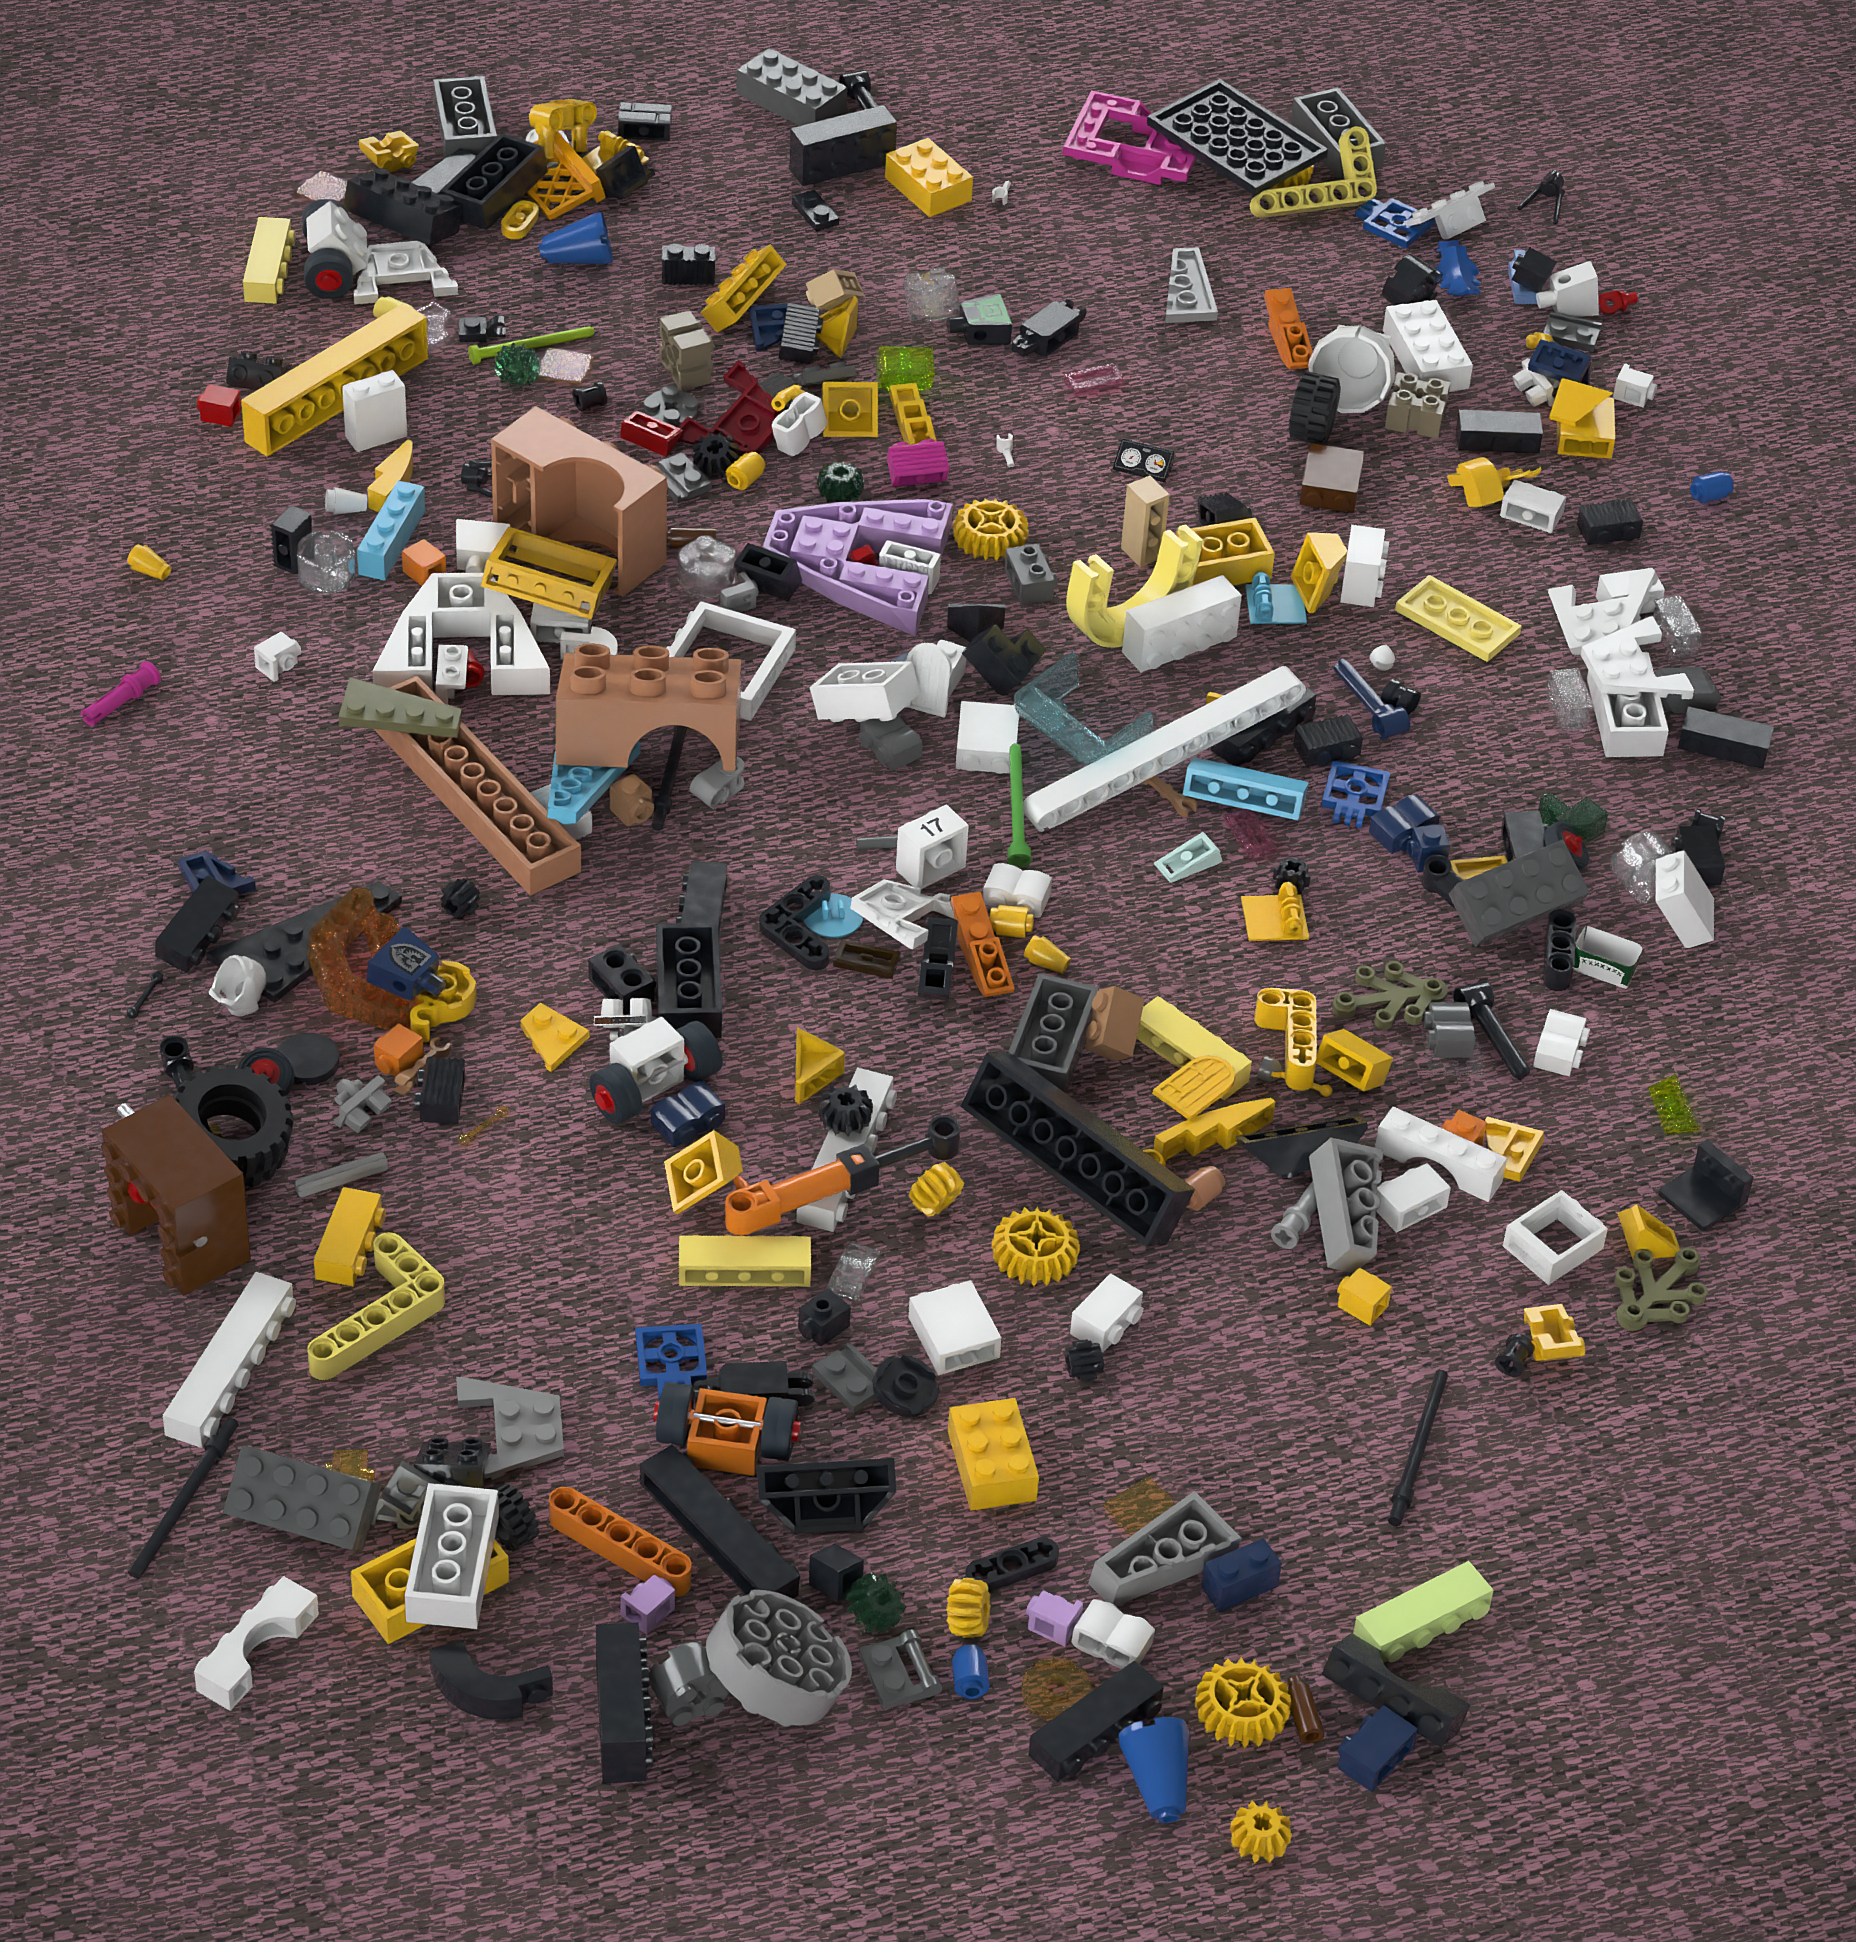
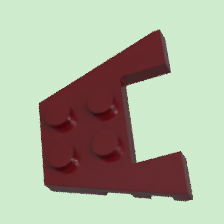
(747, 419)

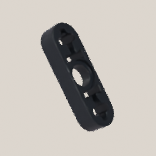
(1020, 1554)

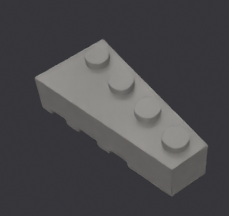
(1347, 1201)
(1163, 1551)

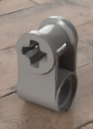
(716, 785)

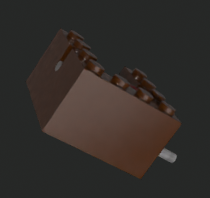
(175, 1173)

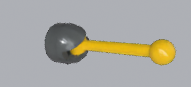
(1272, 1070)

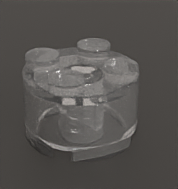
(931, 295)
(326, 562)
(706, 568)
(1637, 864)

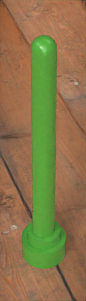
(1019, 852)

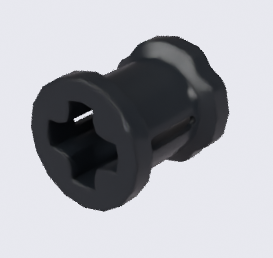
(589, 396)
(1703, 819)
(1515, 1355)

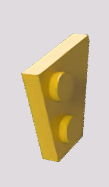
(552, 1034)
(1515, 1143)

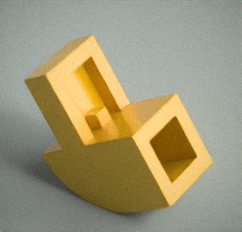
(1479, 482)

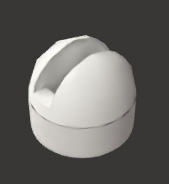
(1382, 658)

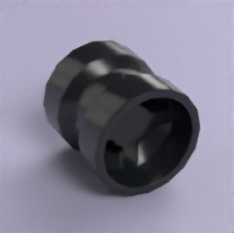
(1399, 695)

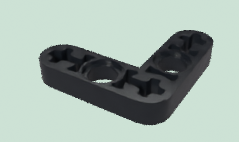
(789, 921)

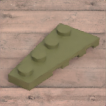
(391, 710)

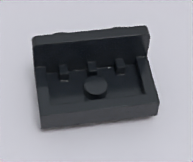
(623, 174)
(253, 372)

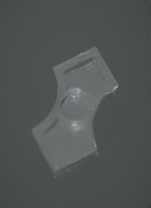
(436, 319)

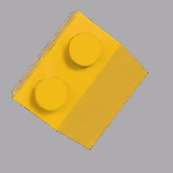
(850, 409)
(1318, 568)
(701, 1169)

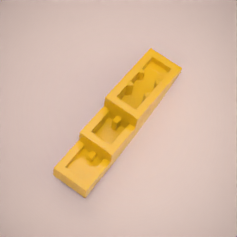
(911, 413)
(1214, 1127)

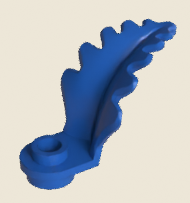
(1457, 269)

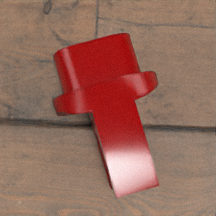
(1618, 298)
(863, 555)

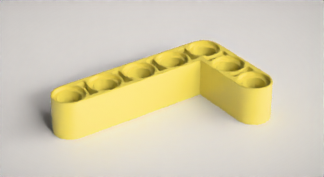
(1324, 191)
(416, 1297)

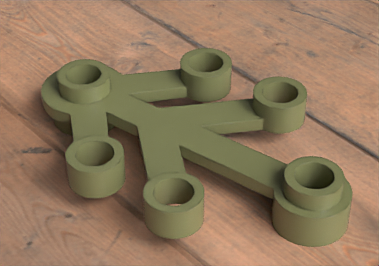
(1424, 990)
(1658, 1292)

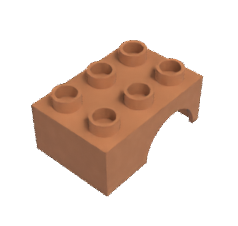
(580, 491)
(617, 699)

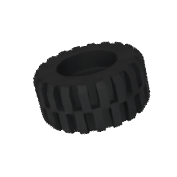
(249, 1098)

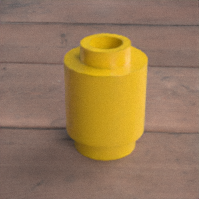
(745, 470)
(1011, 921)

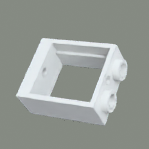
(1538, 1256)

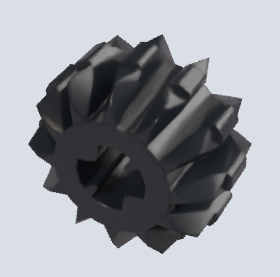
(715, 453)
(845, 1109)

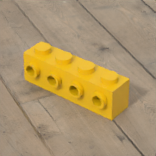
(743, 288)

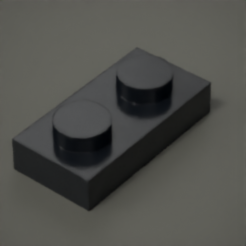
(815, 210)

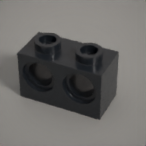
(620, 976)

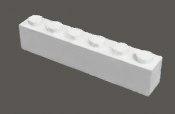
(830, 1210)
(229, 1359)

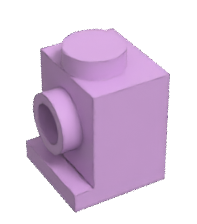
(648, 1603)
(1053, 1617)

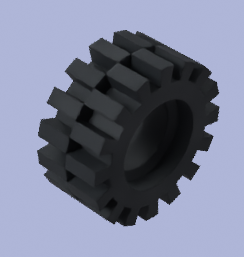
(516, 1520)

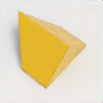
(839, 326)
(1575, 401)
(815, 1064)
(1648, 1233)

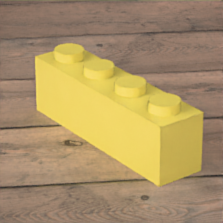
(268, 260)
(1184, 1039)
(744, 1260)

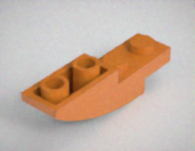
(1287, 329)
(980, 945)

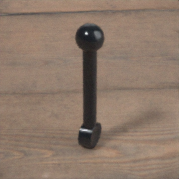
(156, 978)

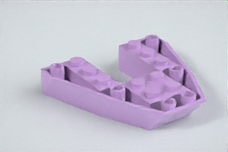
(828, 533)

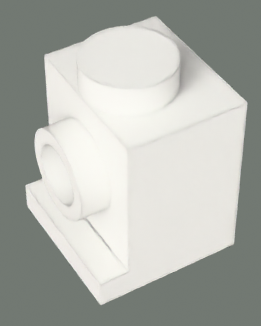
(1634, 387)
(276, 655)

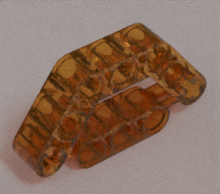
(339, 988)

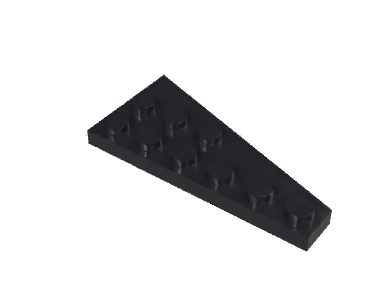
(284, 945)

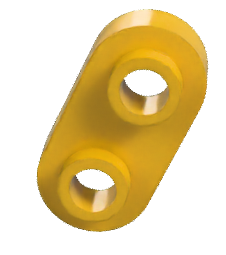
(519, 219)

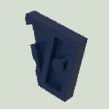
(767, 324)
(199, 865)

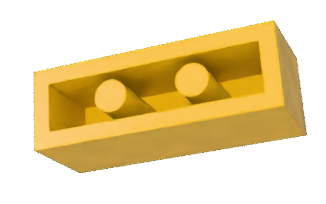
(349, 1237)

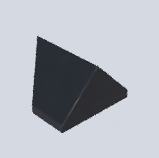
(972, 619)

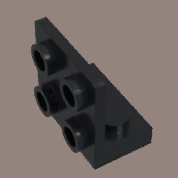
(1709, 1188)
(454, 1461)

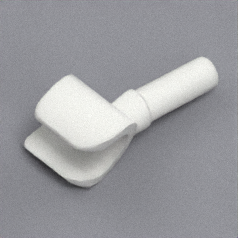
(1001, 192)
(1005, 446)

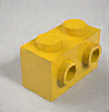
(1353, 1060)

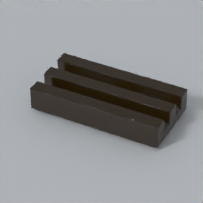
(866, 962)

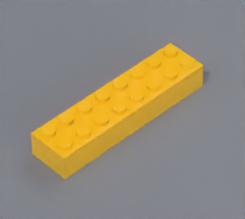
(314, 388)

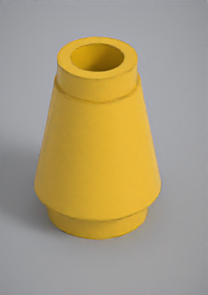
(148, 562)
(1046, 954)

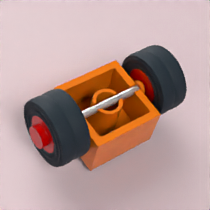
(726, 1427)

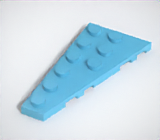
(579, 787)

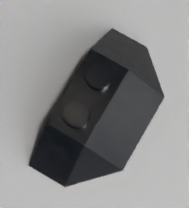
(1289, 1148)
(827, 1494)

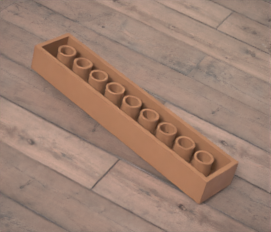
(488, 801)

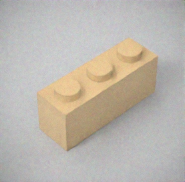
(833, 289)
(1144, 520)

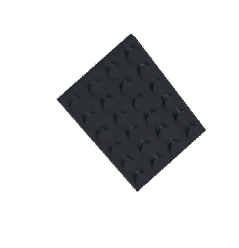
(1237, 137)

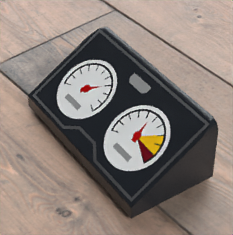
(1144, 460)

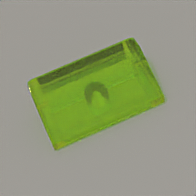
(1673, 1106)

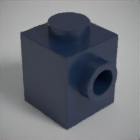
(1427, 842)

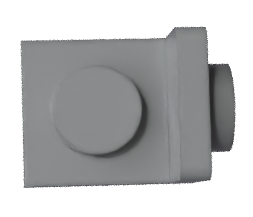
(740, 597)

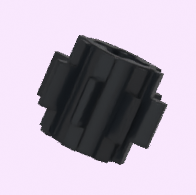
(1292, 871)
(460, 898)
(1084, 1360)

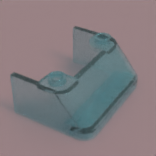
(1042, 707)

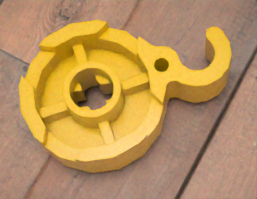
(451, 1005)

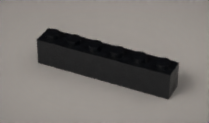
(716, 1524)

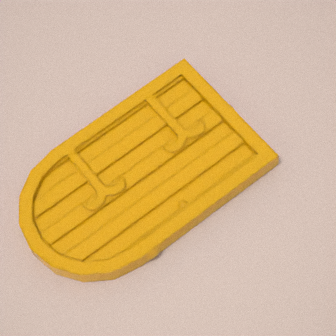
(1196, 1085)

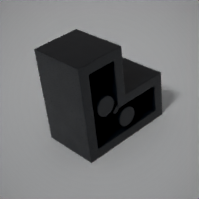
(1002, 660)

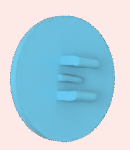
(834, 918)

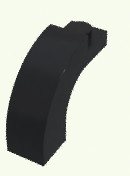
(938, 959)
(485, 1693)

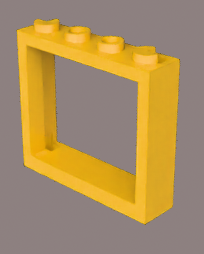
(546, 588)

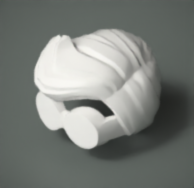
(241, 982)

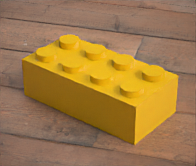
(382, 1585)

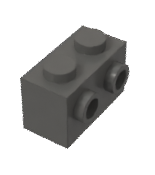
(1030, 574)

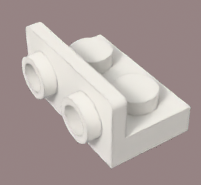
(451, 671)

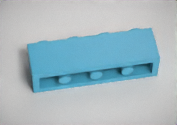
(391, 530)
(1245, 788)

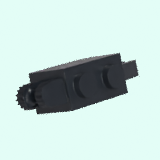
(1049, 329)
(761, 1380)

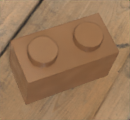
(1114, 1023)

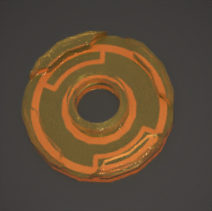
(1050, 1671)

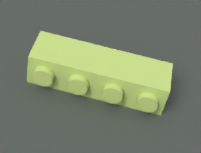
(1425, 1612)

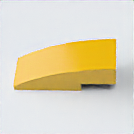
(394, 468)

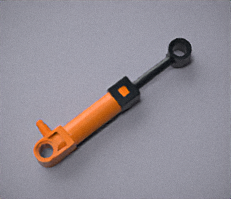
(853, 1171)

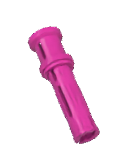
(130, 687)

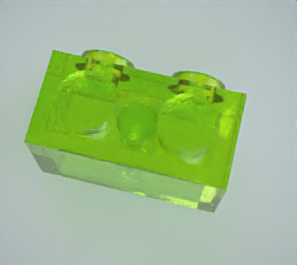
(905, 366)

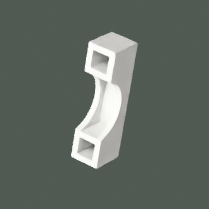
(1473, 1166)
(281, 1612)

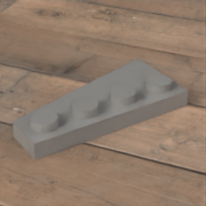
(1189, 289)

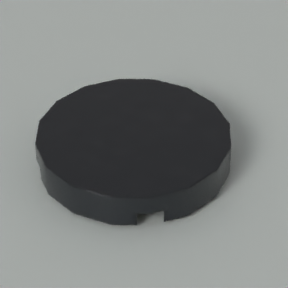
(312, 1057)
(905, 1386)

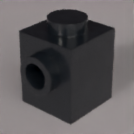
(1533, 270)
(824, 1317)
(834, 1571)

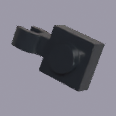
(478, 329)

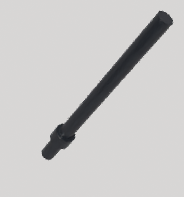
(663, 802)
(214, 1449)
(1403, 1493)

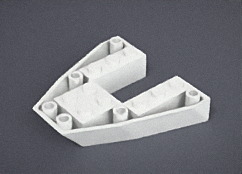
(462, 608)

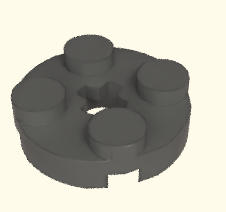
(671, 397)

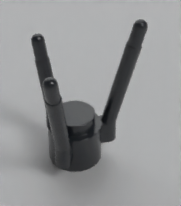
(1550, 187)
(475, 474)

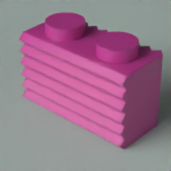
(917, 463)

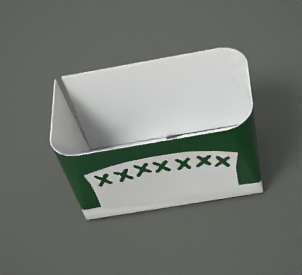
(1608, 947)

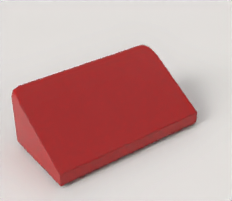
(650, 433)

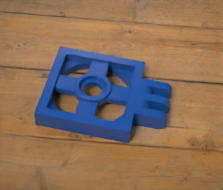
(1375, 210)
(1351, 807)
(691, 1332)

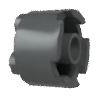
(687, 1684)

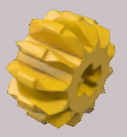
(936, 1189)
(968, 1607)
(1260, 1832)

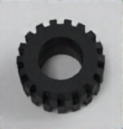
(1314, 408)

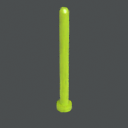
(477, 354)

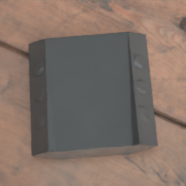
(1705, 692)

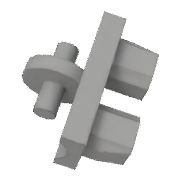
(352, 1110)

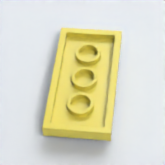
(1458, 618)

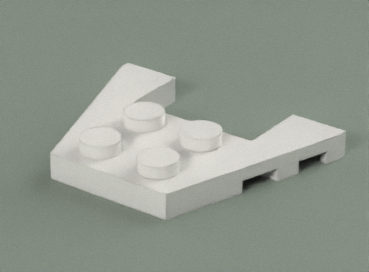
(399, 264)
(1596, 620)
(1622, 668)
(896, 906)

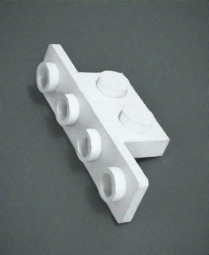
(1456, 214)

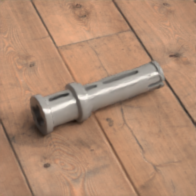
(1295, 1220)

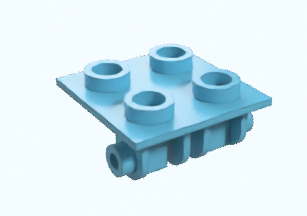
(1273, 602)

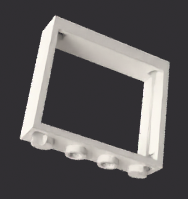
(779, 637)

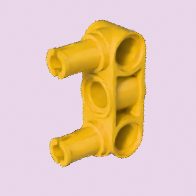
(563, 115)

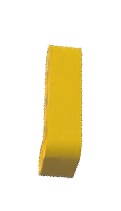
(1296, 1015)

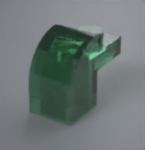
(1584, 817)

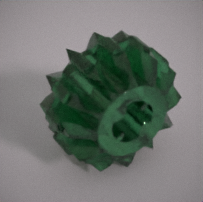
(517, 365)
(840, 482)
(875, 1602)

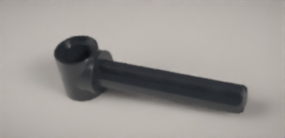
(858, 88)
(1480, 1003)
(177, 1062)

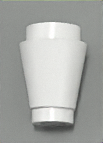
(344, 501)

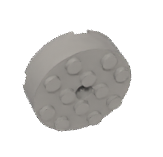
(778, 1658)

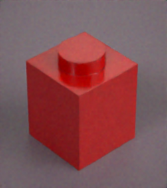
(219, 405)

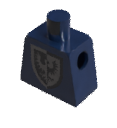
(406, 967)

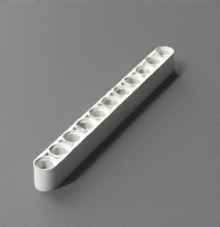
(1163, 748)

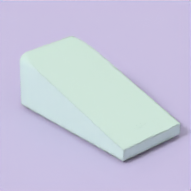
(1189, 858)

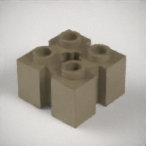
(686, 350)
(1417, 405)

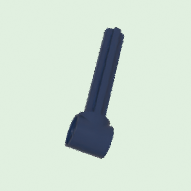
(1386, 718)

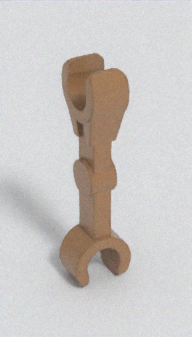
(1177, 800)
(408, 1078)

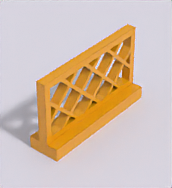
(581, 179)

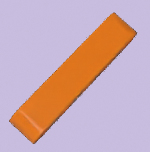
(618, 1539)

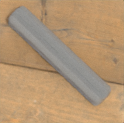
(341, 1174)

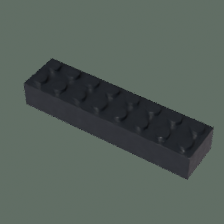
(1077, 1148)

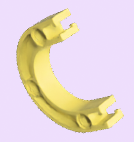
(1091, 586)

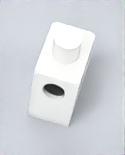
(1572, 291)
(476, 542)

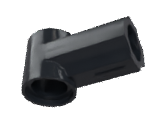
(1439, 877)

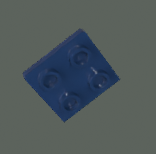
(1560, 362)

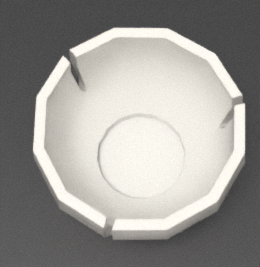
(1360, 362)

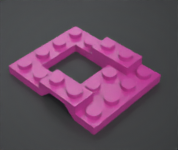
(1148, 164)

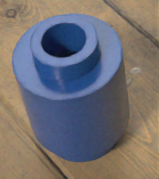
(1711, 486)
(970, 1672)

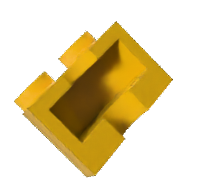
(392, 152)
(1553, 1333)

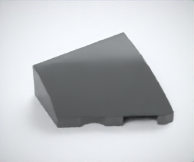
(403, 1497)

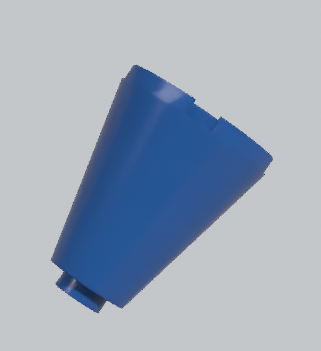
(579, 242)
(1159, 1764)

